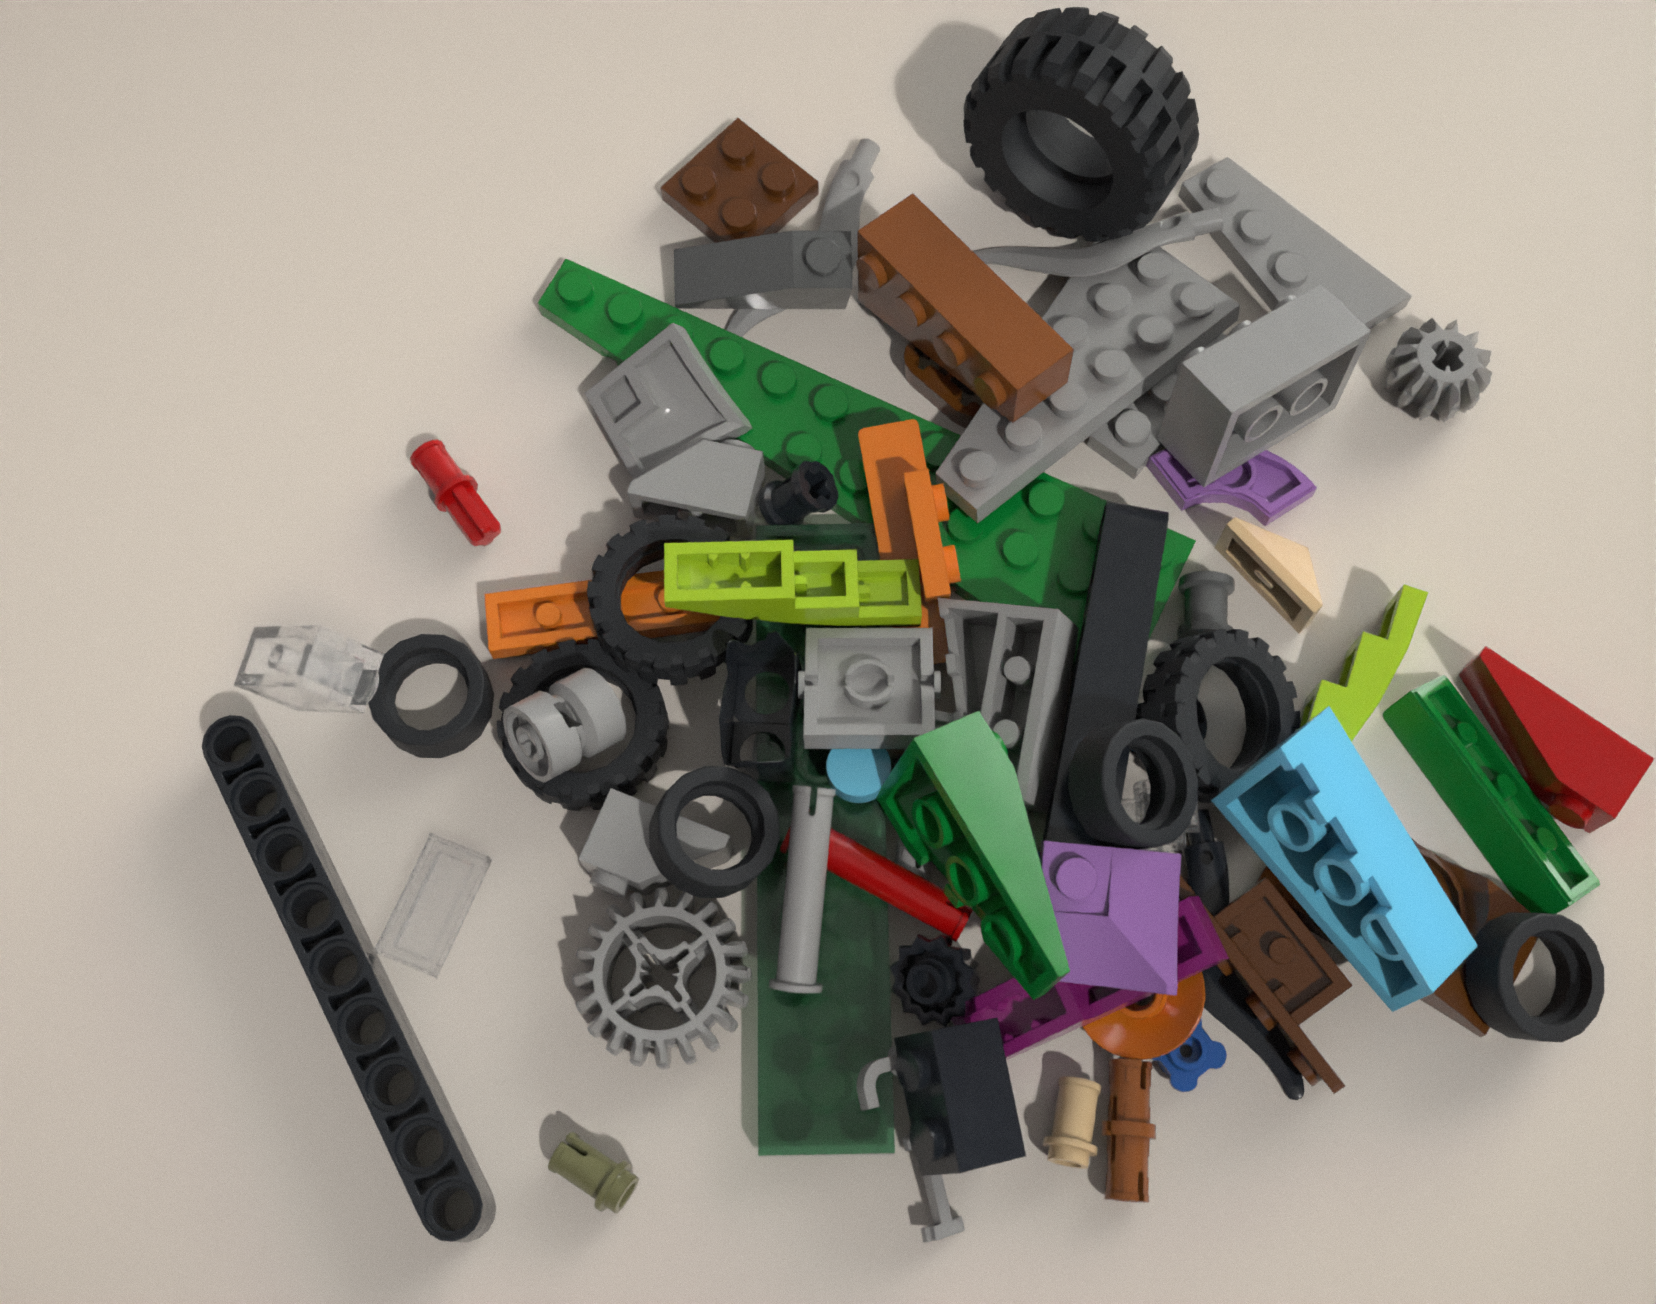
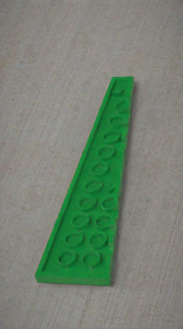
(1023, 553)

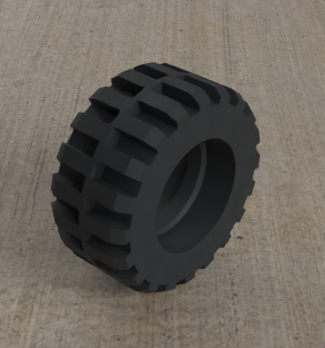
(1110, 87)

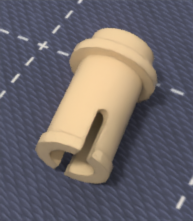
(1073, 1123)

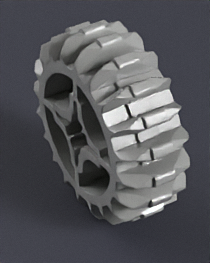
(629, 932)

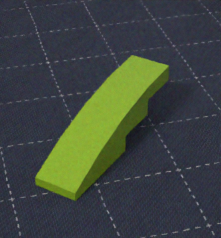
(791, 586)
(1369, 665)

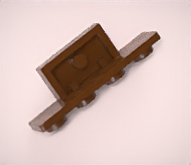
(1282, 965)

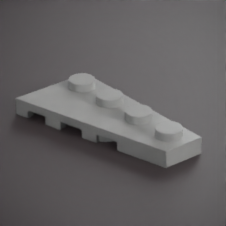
(1284, 249)

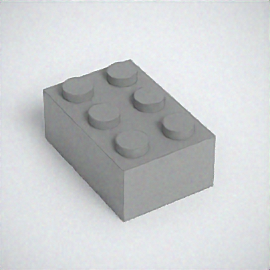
(1261, 383)

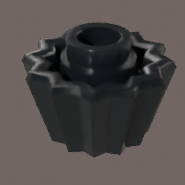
(935, 979)

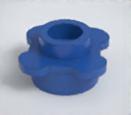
(1186, 1070)

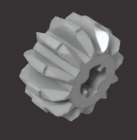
(1438, 370)

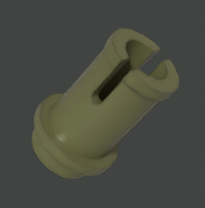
(594, 1173)

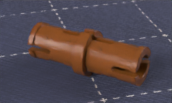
(1128, 1130)

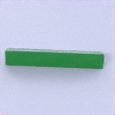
(1490, 798)

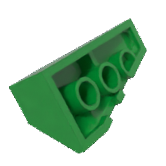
(964, 811)

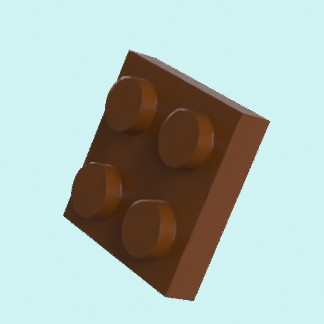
(739, 187)

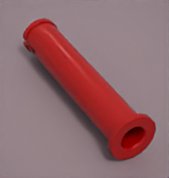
(892, 884)

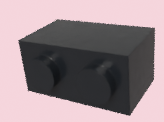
(959, 1098)

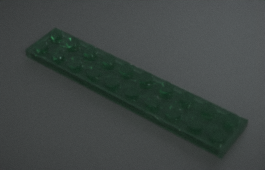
(821, 1041)

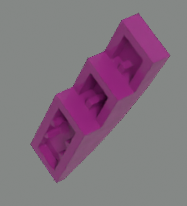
(1069, 1006)

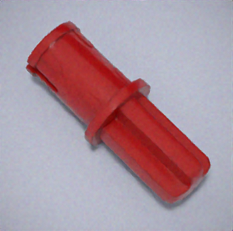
(455, 493)

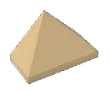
(1275, 569)

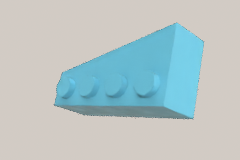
(1348, 861)

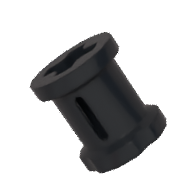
(805, 492)

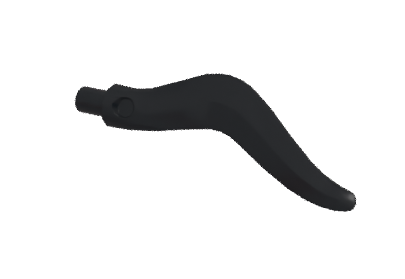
(1225, 995)

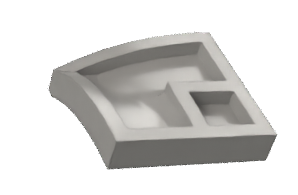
(664, 403)

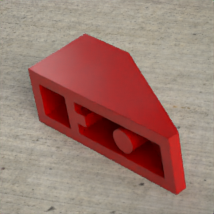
(1557, 748)

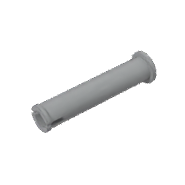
(804, 892)

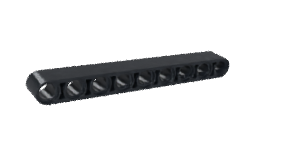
(368, 992)

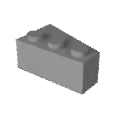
(1017, 674)

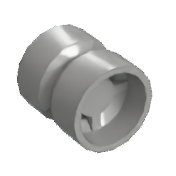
(561, 726)

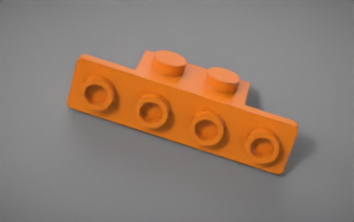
(908, 516)

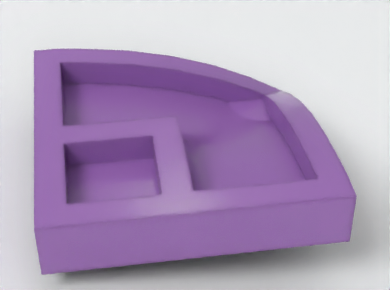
(1115, 914)

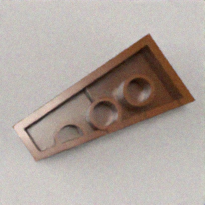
(958, 310)

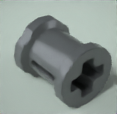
(1205, 602)

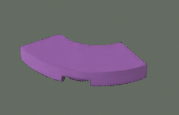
(1262, 486)

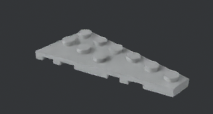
(1125, 338)

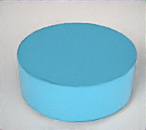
(858, 773)

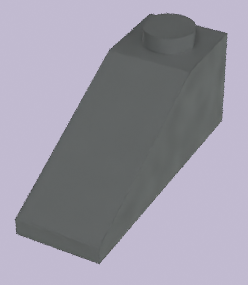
(766, 272)

